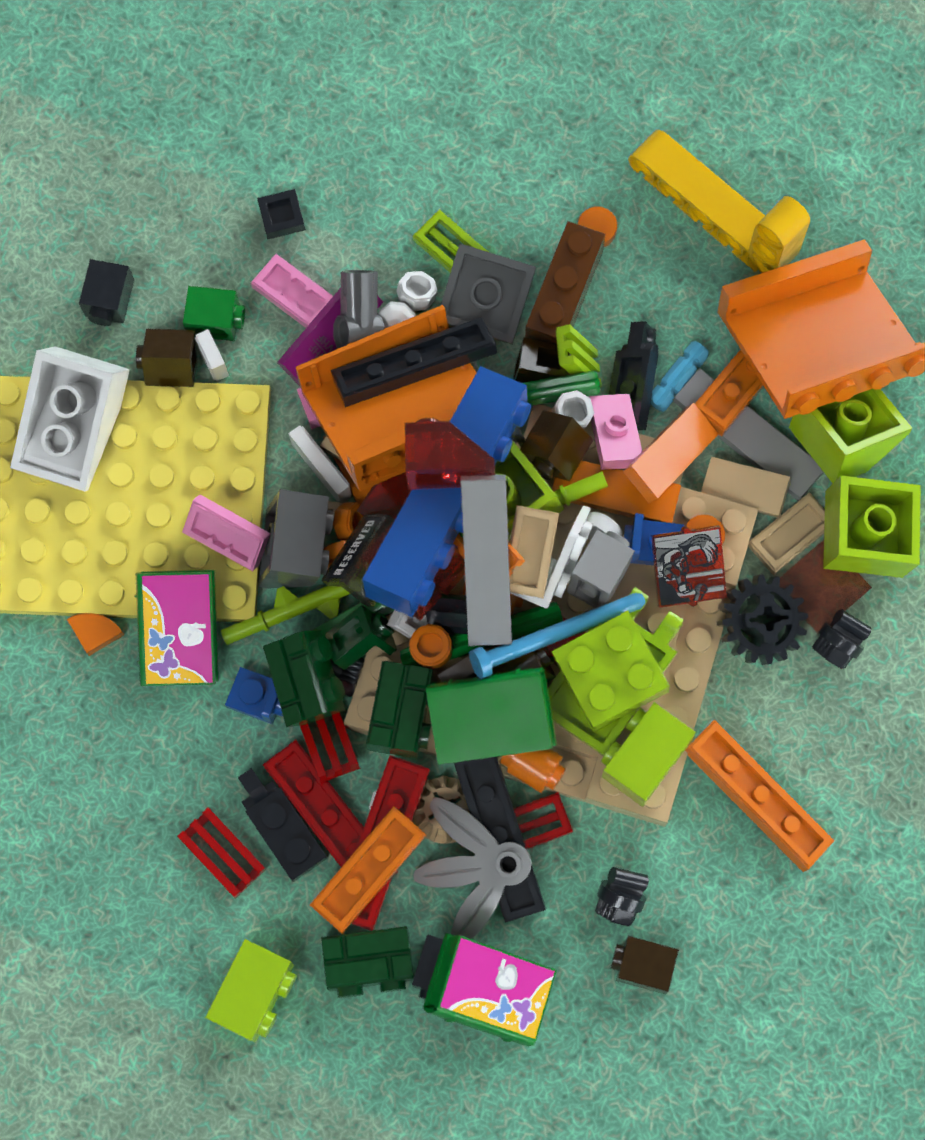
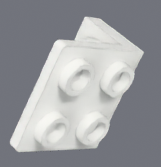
(561, 569)

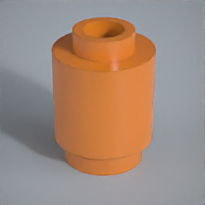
(536, 768)

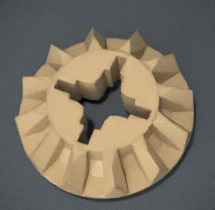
(447, 789)

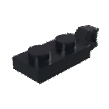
(636, 369)
(281, 827)

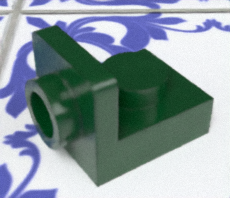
(358, 635)

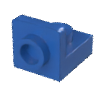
(640, 537)
(254, 696)

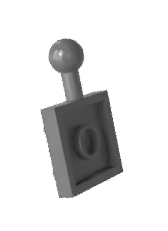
(487, 288)

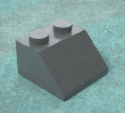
(296, 540)

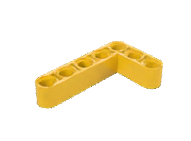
(726, 215)

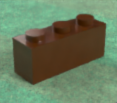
(565, 282)

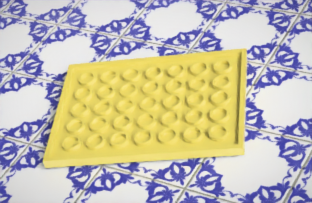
(169, 444)

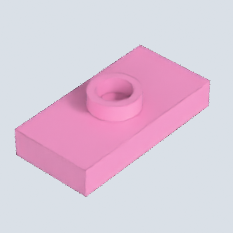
(291, 290)
(615, 431)
(226, 532)

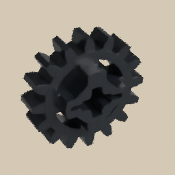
(762, 635)

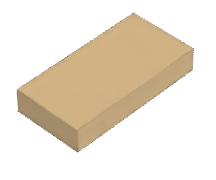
(747, 486)
(789, 534)
(534, 540)

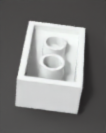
(68, 416)

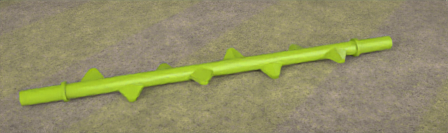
(328, 598)

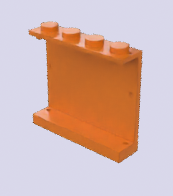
(819, 330)
(372, 432)

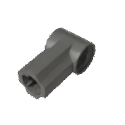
(358, 307)

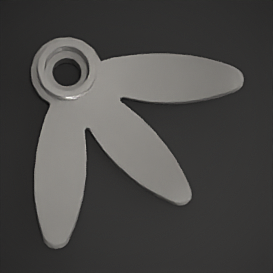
(481, 868)

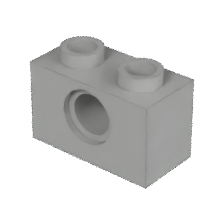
(600, 569)

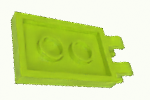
(566, 709)

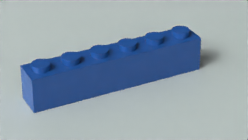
(432, 518)

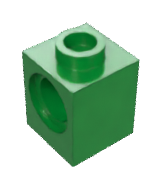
(213, 310)

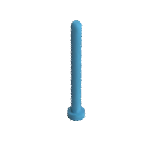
(484, 661)

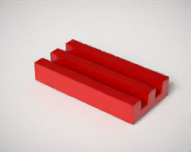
(338, 769)
(560, 814)
(197, 827)

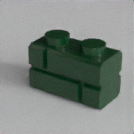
(304, 677)
(400, 711)
(367, 960)

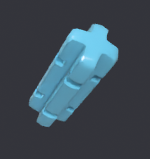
(678, 375)

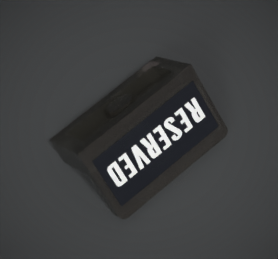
(347, 567)

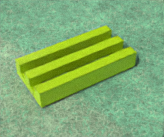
(429, 228)
(581, 351)

